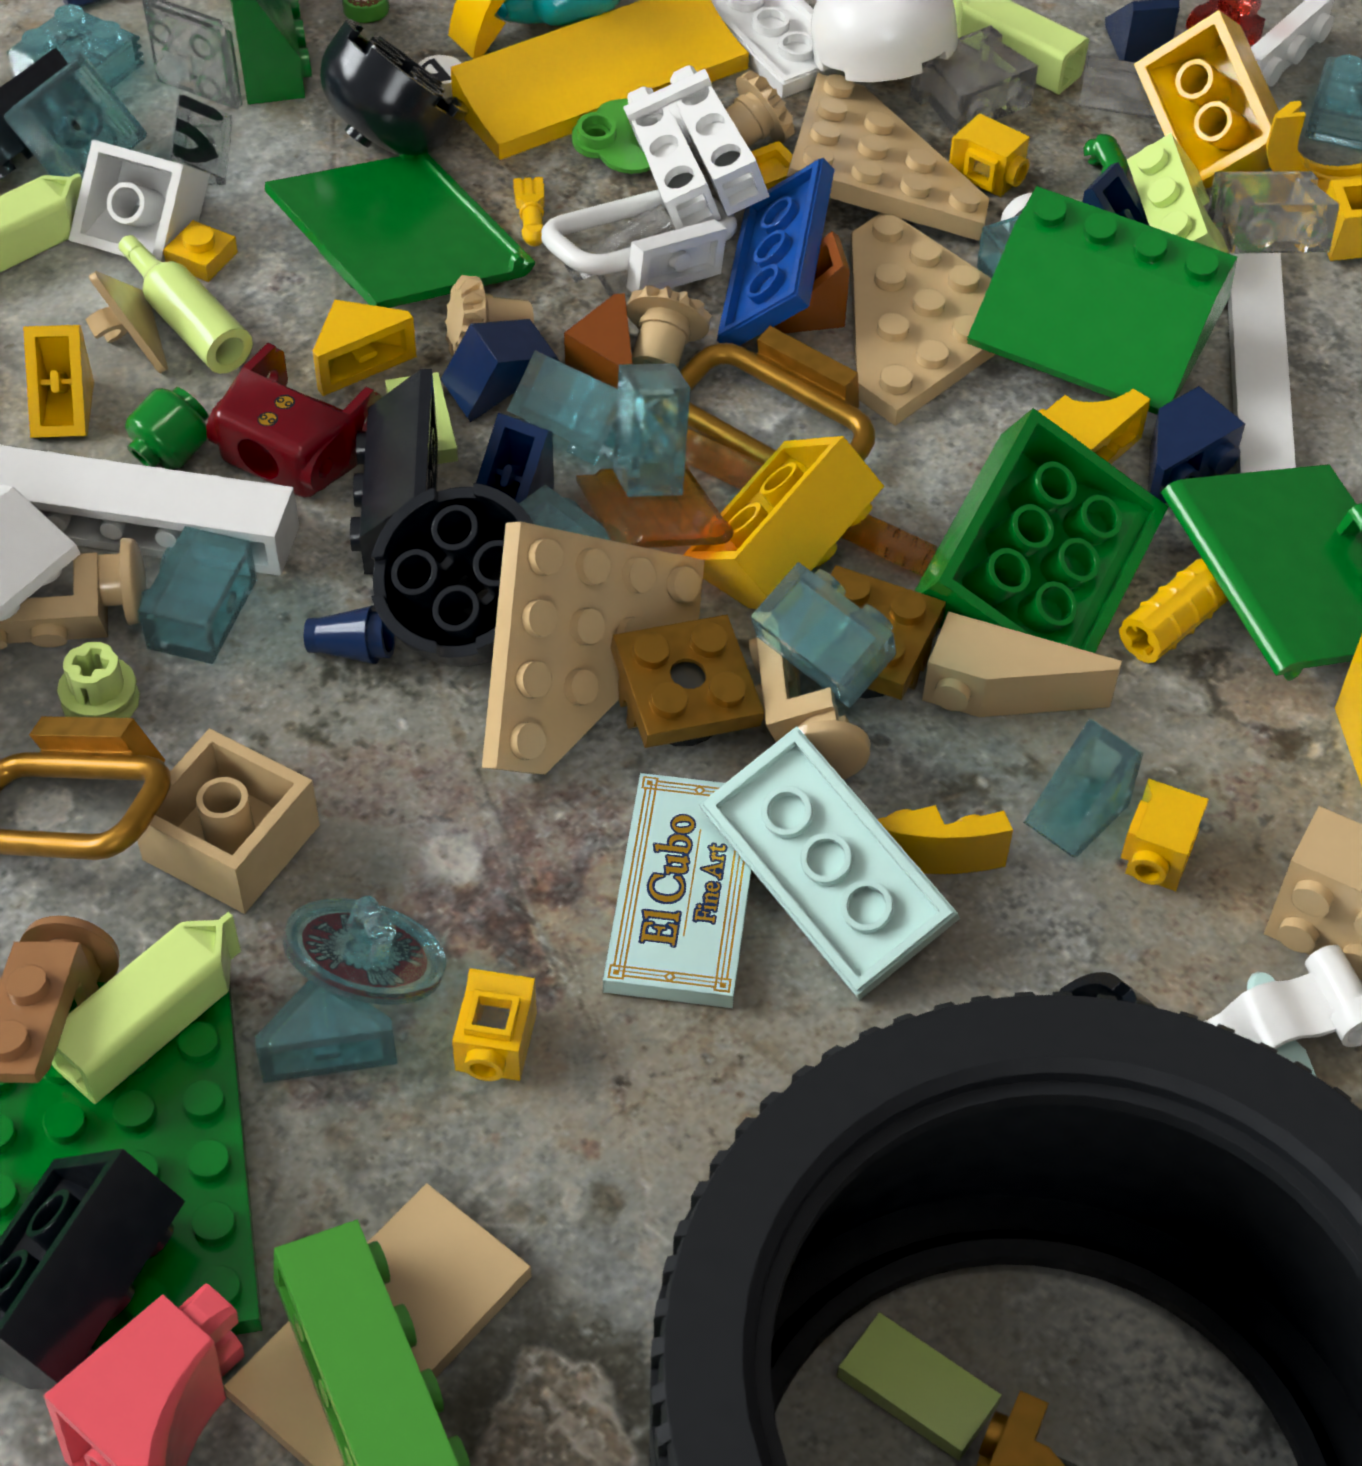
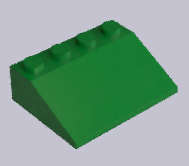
(271, 49)
(1102, 299)
(1044, 538)

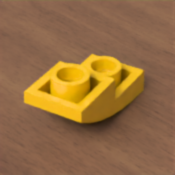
(475, 25)
(954, 848)

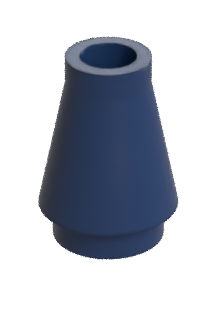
(350, 635)

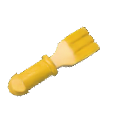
(530, 200)

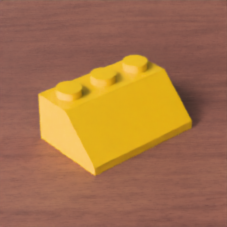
(1211, 97)
(788, 516)

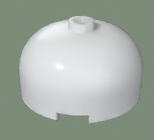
(882, 36)

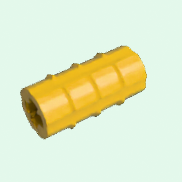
(1172, 613)

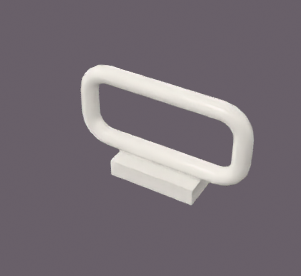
(657, 260)

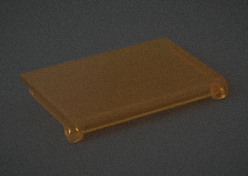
(655, 520)

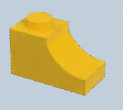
(1103, 426)

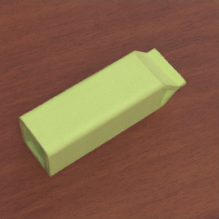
(1051, 46)
(36, 217)
(146, 1005)

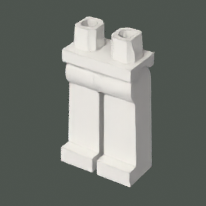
(694, 114)

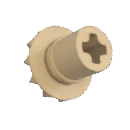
(760, 111)
(473, 305)
(665, 324)

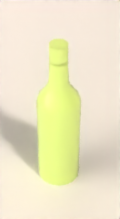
(190, 309)

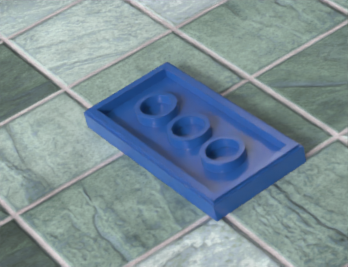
(777, 255)

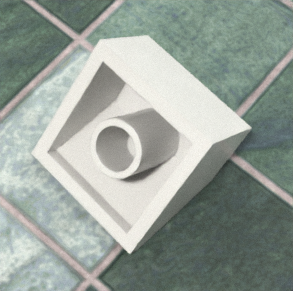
(135, 196)

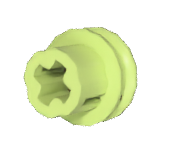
(97, 673)

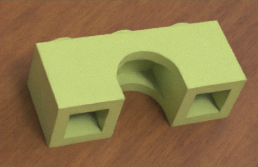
(1174, 193)

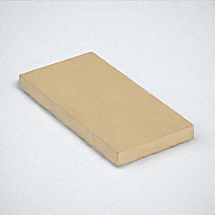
(445, 1275)

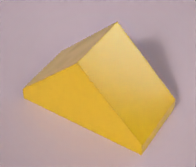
(360, 343)
(57, 381)

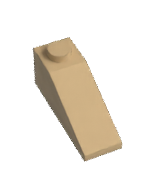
(1009, 672)

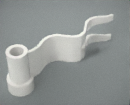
(1301, 1007)

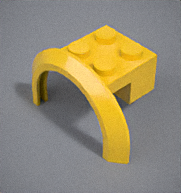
(1339, 182)

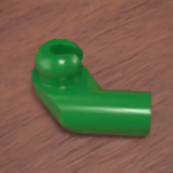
(1105, 151)

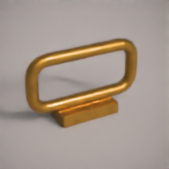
(795, 372)
(88, 750)

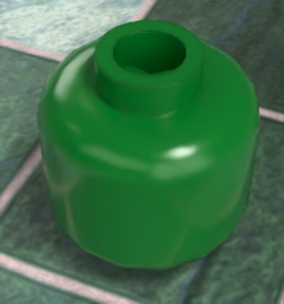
(167, 428)

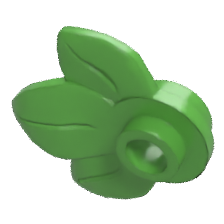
(610, 138)

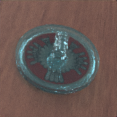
(364, 951)

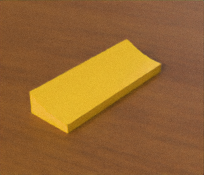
(552, 80)

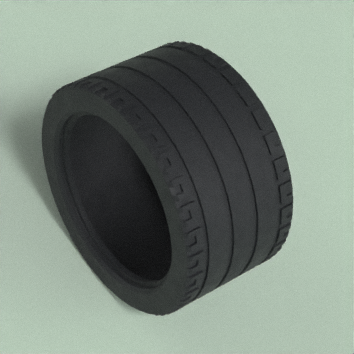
(1032, 1139)

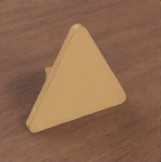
(126, 313)

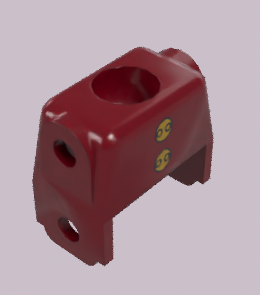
(283, 432)

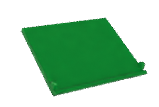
(399, 229)
(1284, 558)

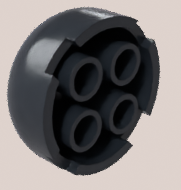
(386, 94)
(433, 566)

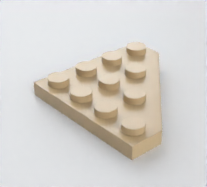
(884, 161)
(910, 316)
(555, 633)

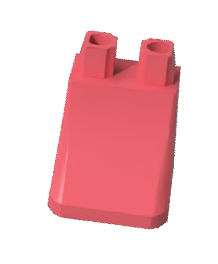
(148, 1386)

